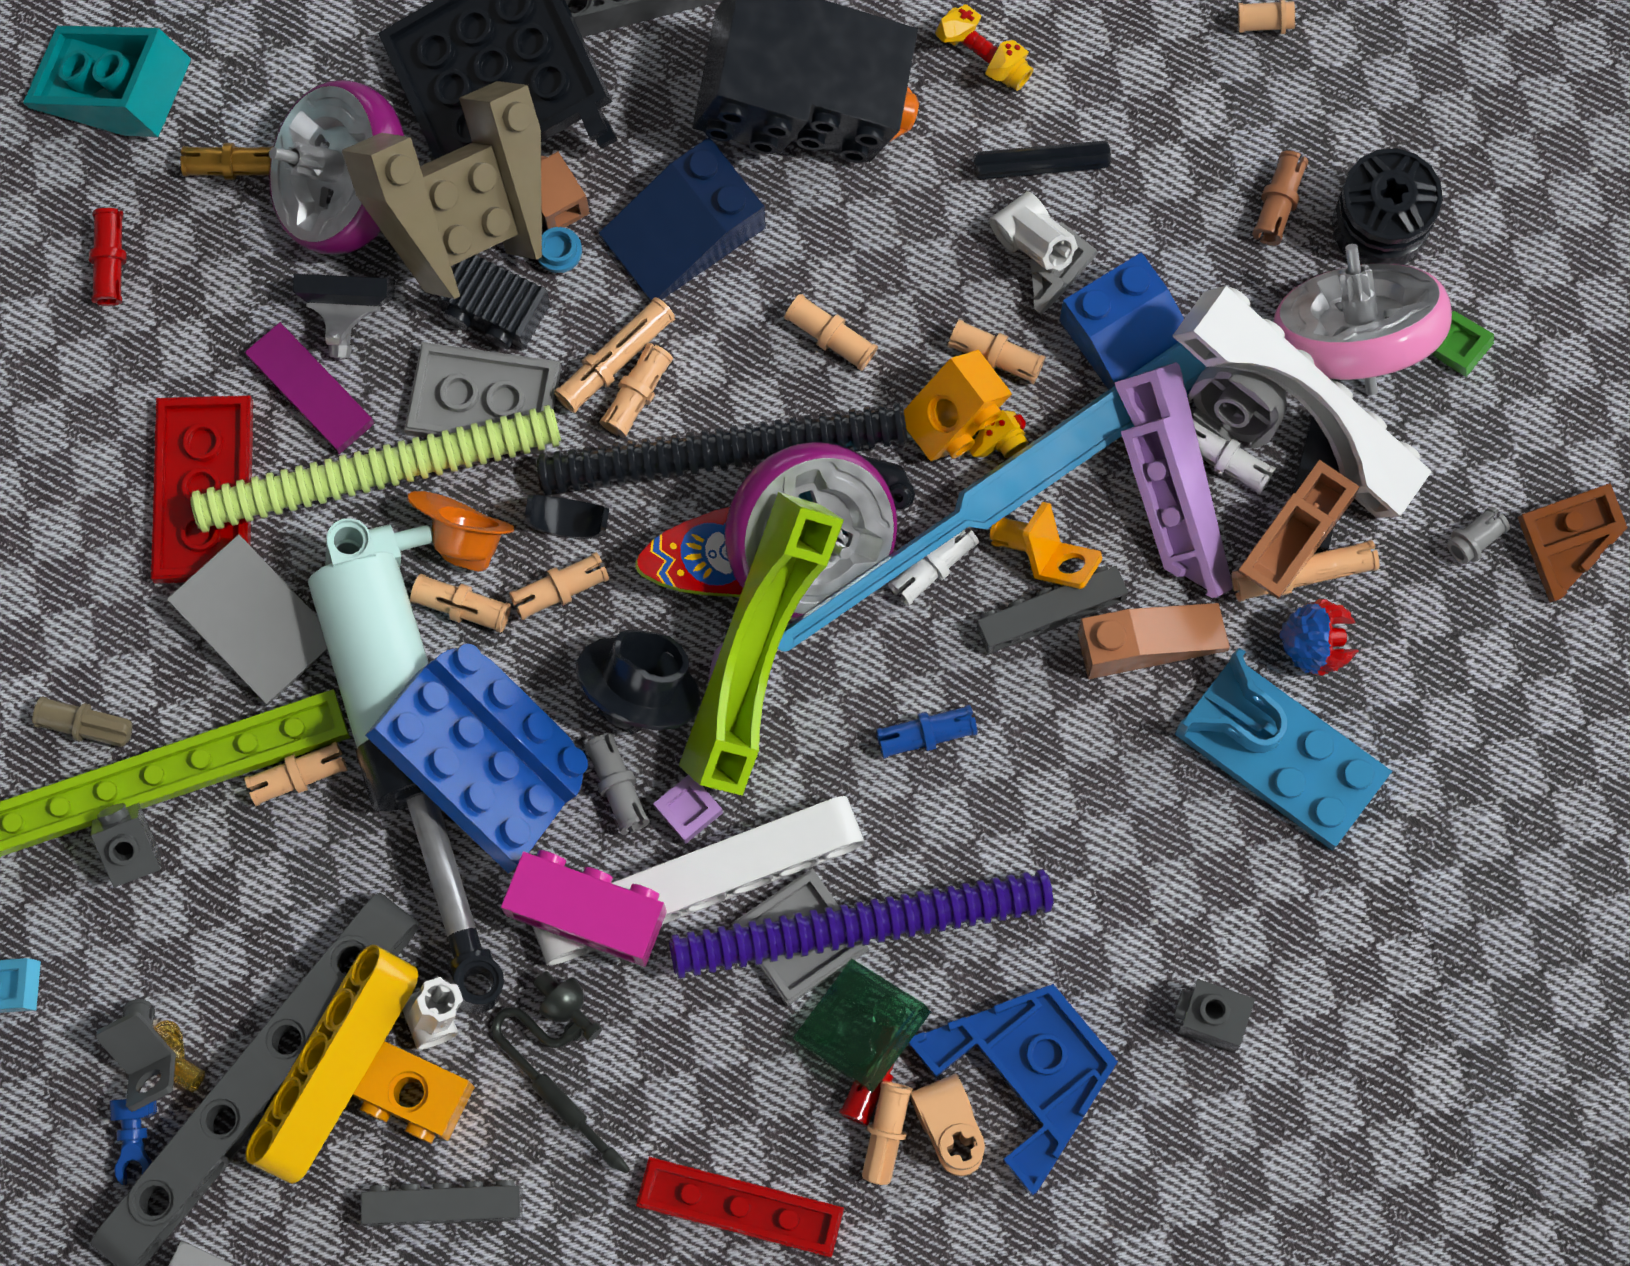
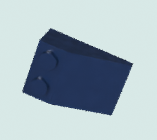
(684, 221)

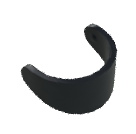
(566, 517)

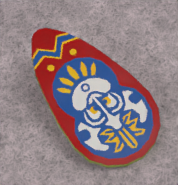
(691, 558)

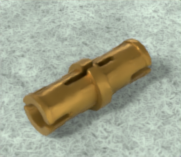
(225, 161)

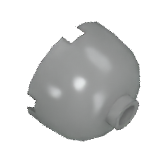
(1238, 404)

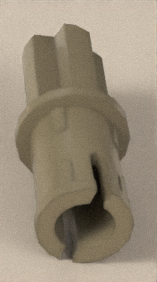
(81, 722)

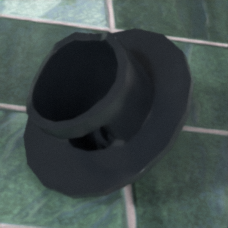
(638, 681)

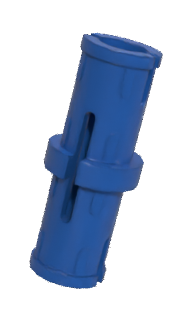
(926, 731)

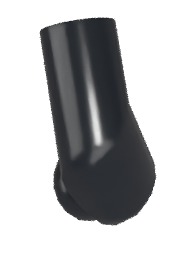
(897, 481)

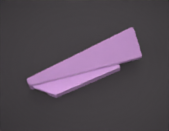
(1173, 477)

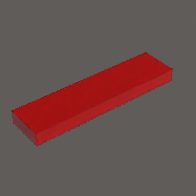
(740, 1207)

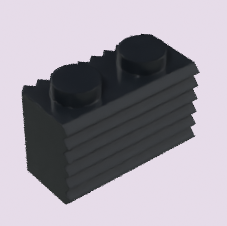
(495, 302)

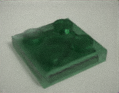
(862, 1025)

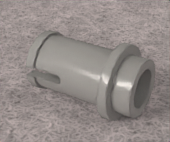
(1472, 540)

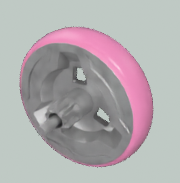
(1360, 339)

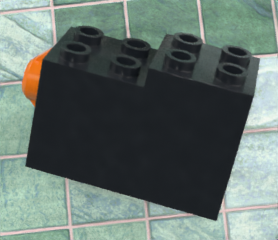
(806, 77)

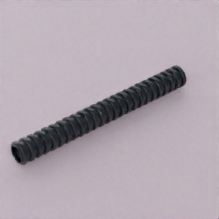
(716, 448)

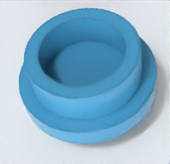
(560, 250)

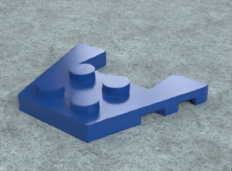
(1044, 1058)

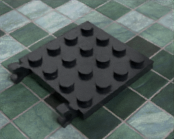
(473, 43)

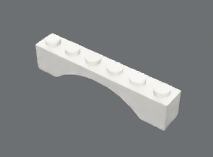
(1230, 334)

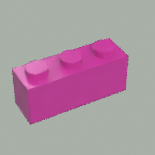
(585, 907)

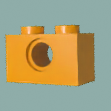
(955, 406)
(442, 1099)

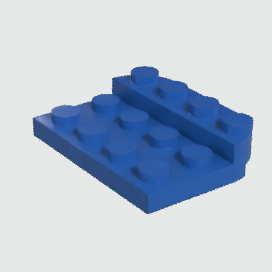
(481, 752)

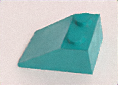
(109, 78)

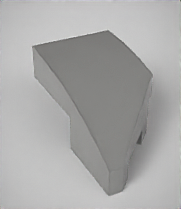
(1051, 283)

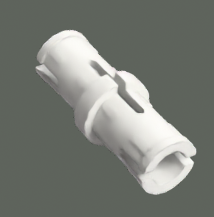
(1233, 460)
(932, 567)

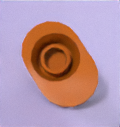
(459, 531)

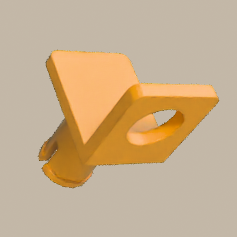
(1044, 548)

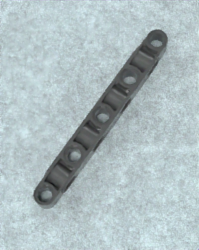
(196, 1151)

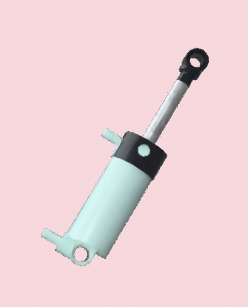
(374, 657)

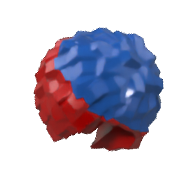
(1311, 637)

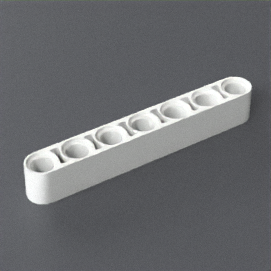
(736, 866)

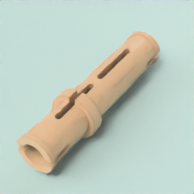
(601, 367)
(1319, 568)

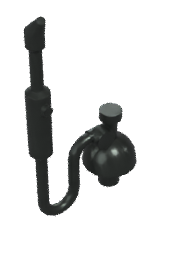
(561, 1004)

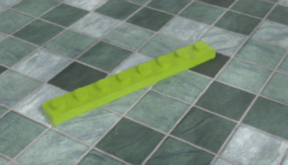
(172, 770)

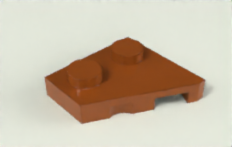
(1571, 536)

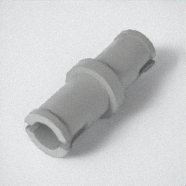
(616, 783)

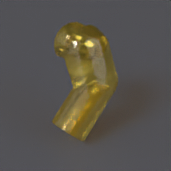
(185, 1073)

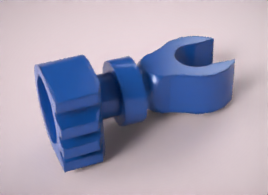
(131, 1136)

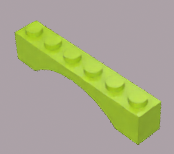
(787, 562)

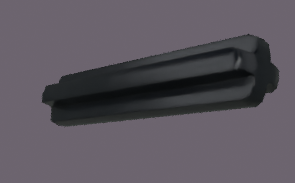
(1042, 159)

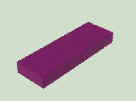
(309, 388)

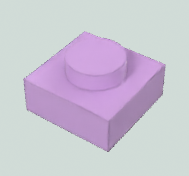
(688, 808)

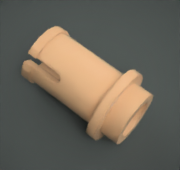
(1266, 16)

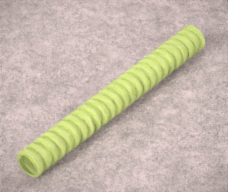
(374, 469)

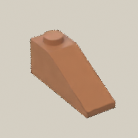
(1150, 637)

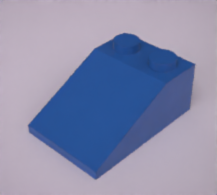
(1122, 320)

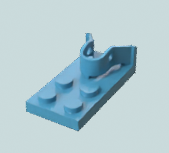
(1282, 752)

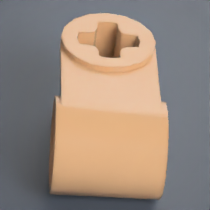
(946, 1117)

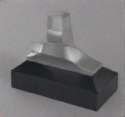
(342, 303)

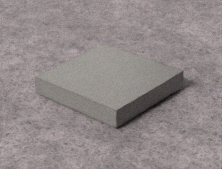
(800, 974)

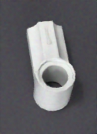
(1028, 227)
(432, 1013)

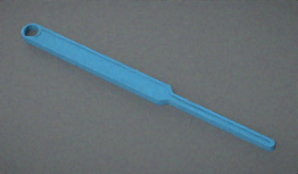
(1000, 491)

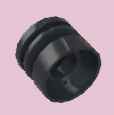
(1378, 226)

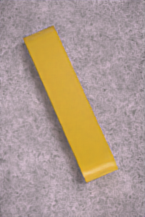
(331, 1064)

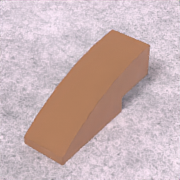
(1299, 529)

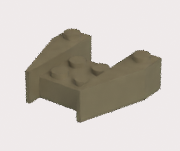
(461, 199)

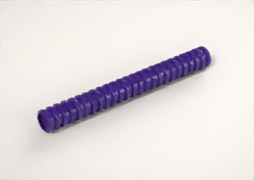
(861, 923)

